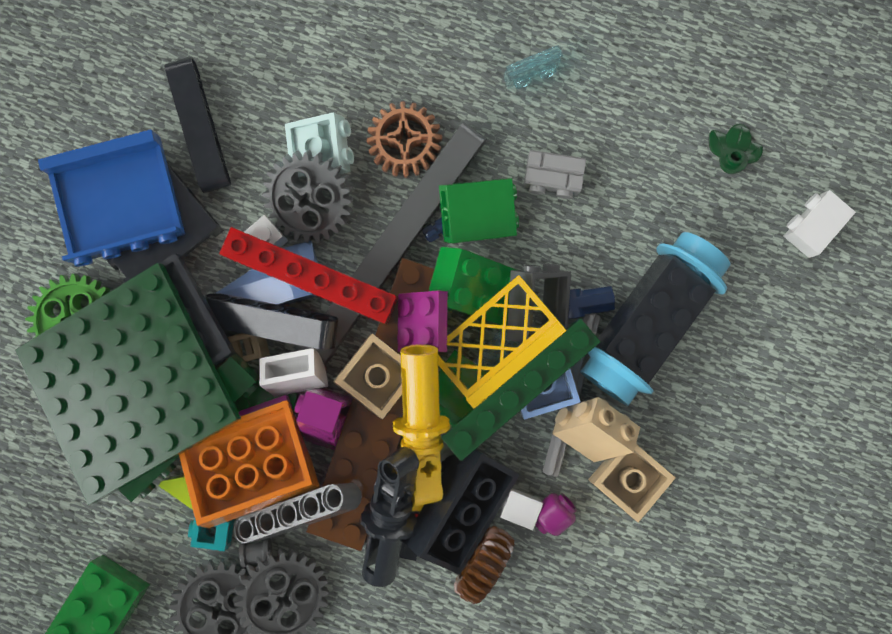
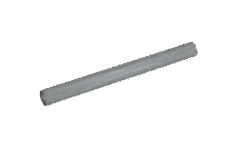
(557, 447)

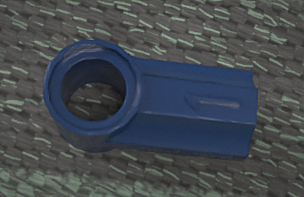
(590, 301)

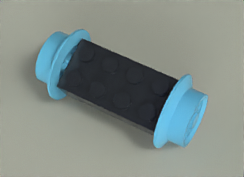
(656, 316)

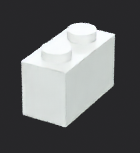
(819, 223)

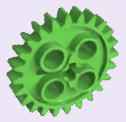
(57, 293)

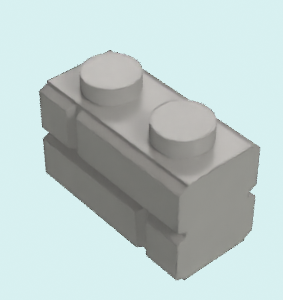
(554, 174)

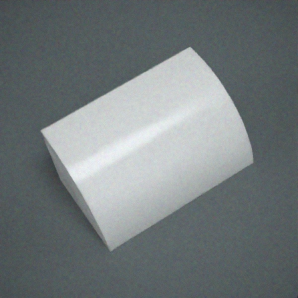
(292, 372)

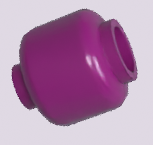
(556, 514)

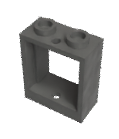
(555, 297)

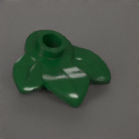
(737, 145)

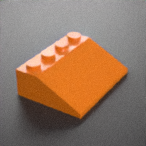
(248, 466)

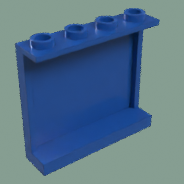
(113, 197)

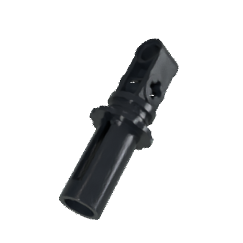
(389, 516)

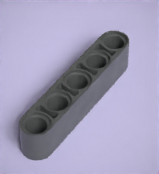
(298, 512)

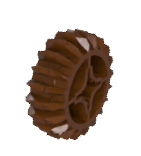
(485, 565)

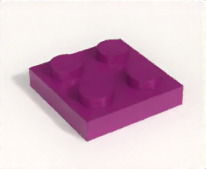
(422, 319)

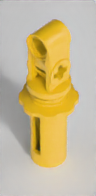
(422, 420)

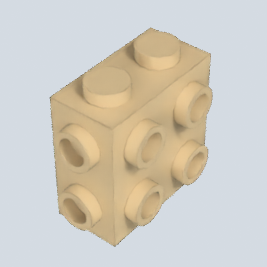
(596, 430)

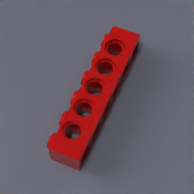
(309, 275)

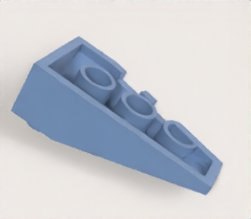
(265, 288)

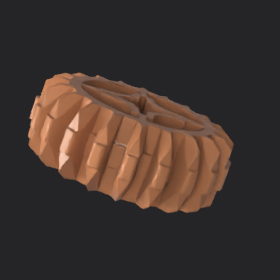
(403, 115)

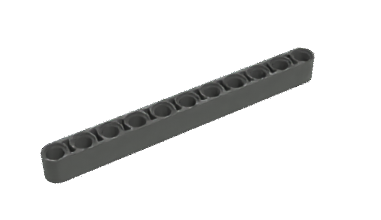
(408, 224)

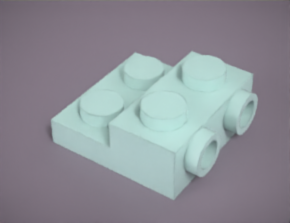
(321, 134)

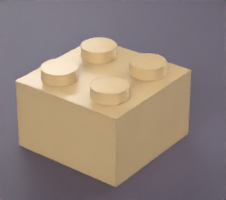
(373, 376)
(632, 481)

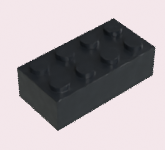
(472, 496)

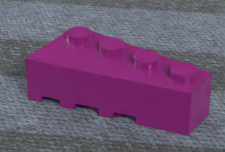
(322, 416)

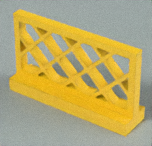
(516, 359)

